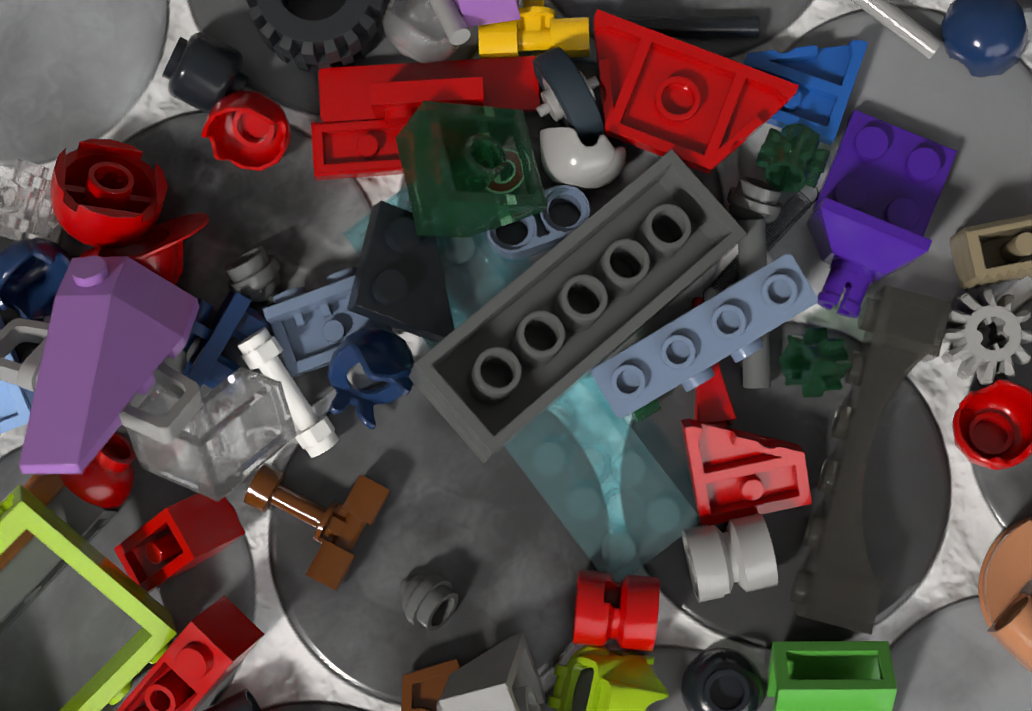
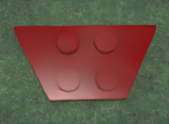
(679, 95)

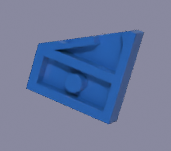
(823, 80)

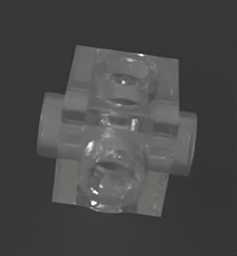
(25, 201)

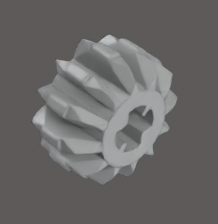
(1004, 332)

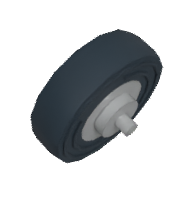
(568, 94)

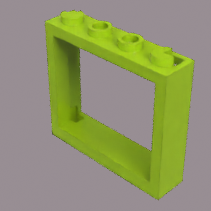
(112, 682)

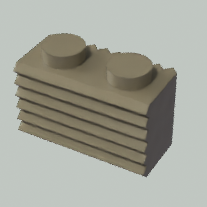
(993, 252)

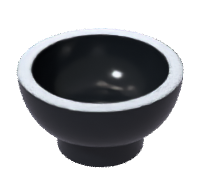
(722, 682)

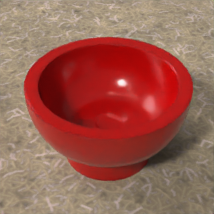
(107, 477)

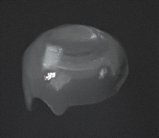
(417, 31)

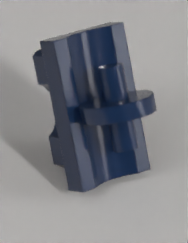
(231, 319)

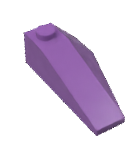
(100, 349)

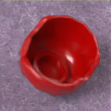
(248, 130)
(995, 425)

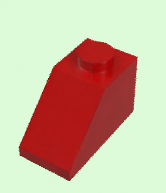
(178, 540)

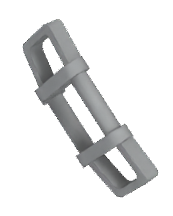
(168, 374)

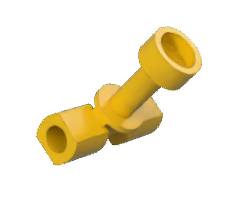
(535, 31)

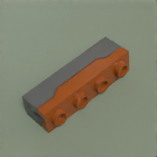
(30, 564)

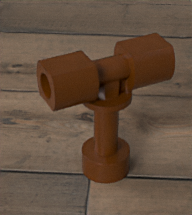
(336, 527)

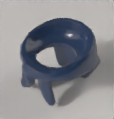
(383, 358)

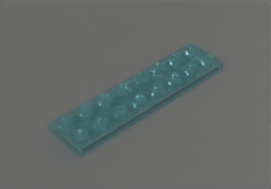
(578, 450)

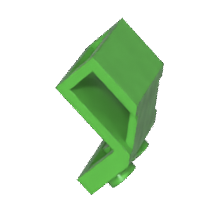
(831, 676)

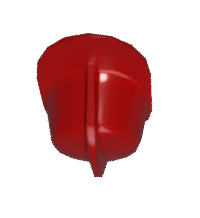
(161, 247)

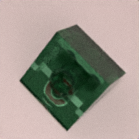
(468, 169)

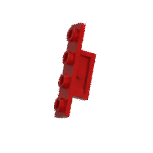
(399, 89)

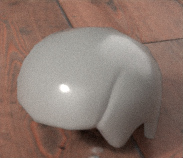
(580, 165)

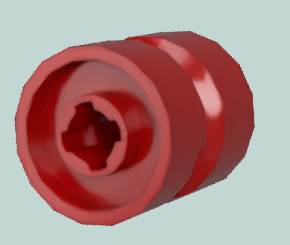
(616, 610)

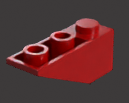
(196, 661)

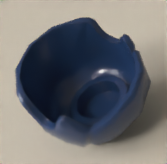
(985, 35)
(31, 276)

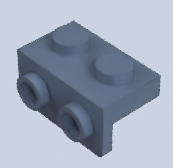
(315, 322)

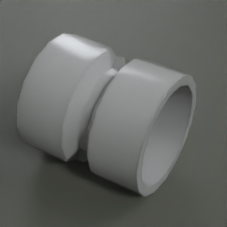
(737, 555)

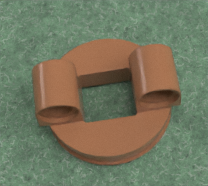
(1001, 578)

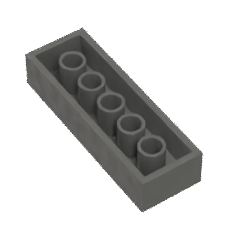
(576, 306)

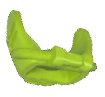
(619, 681)

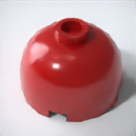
(106, 193)

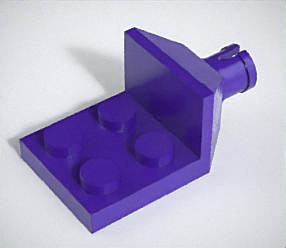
(875, 207)

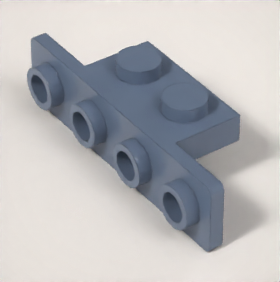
(705, 335)

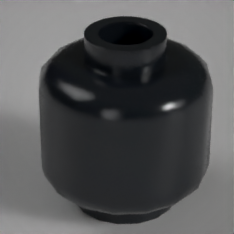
(204, 71)

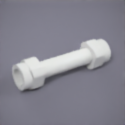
(314, 432)

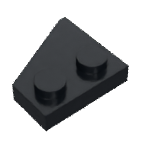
(401, 277)

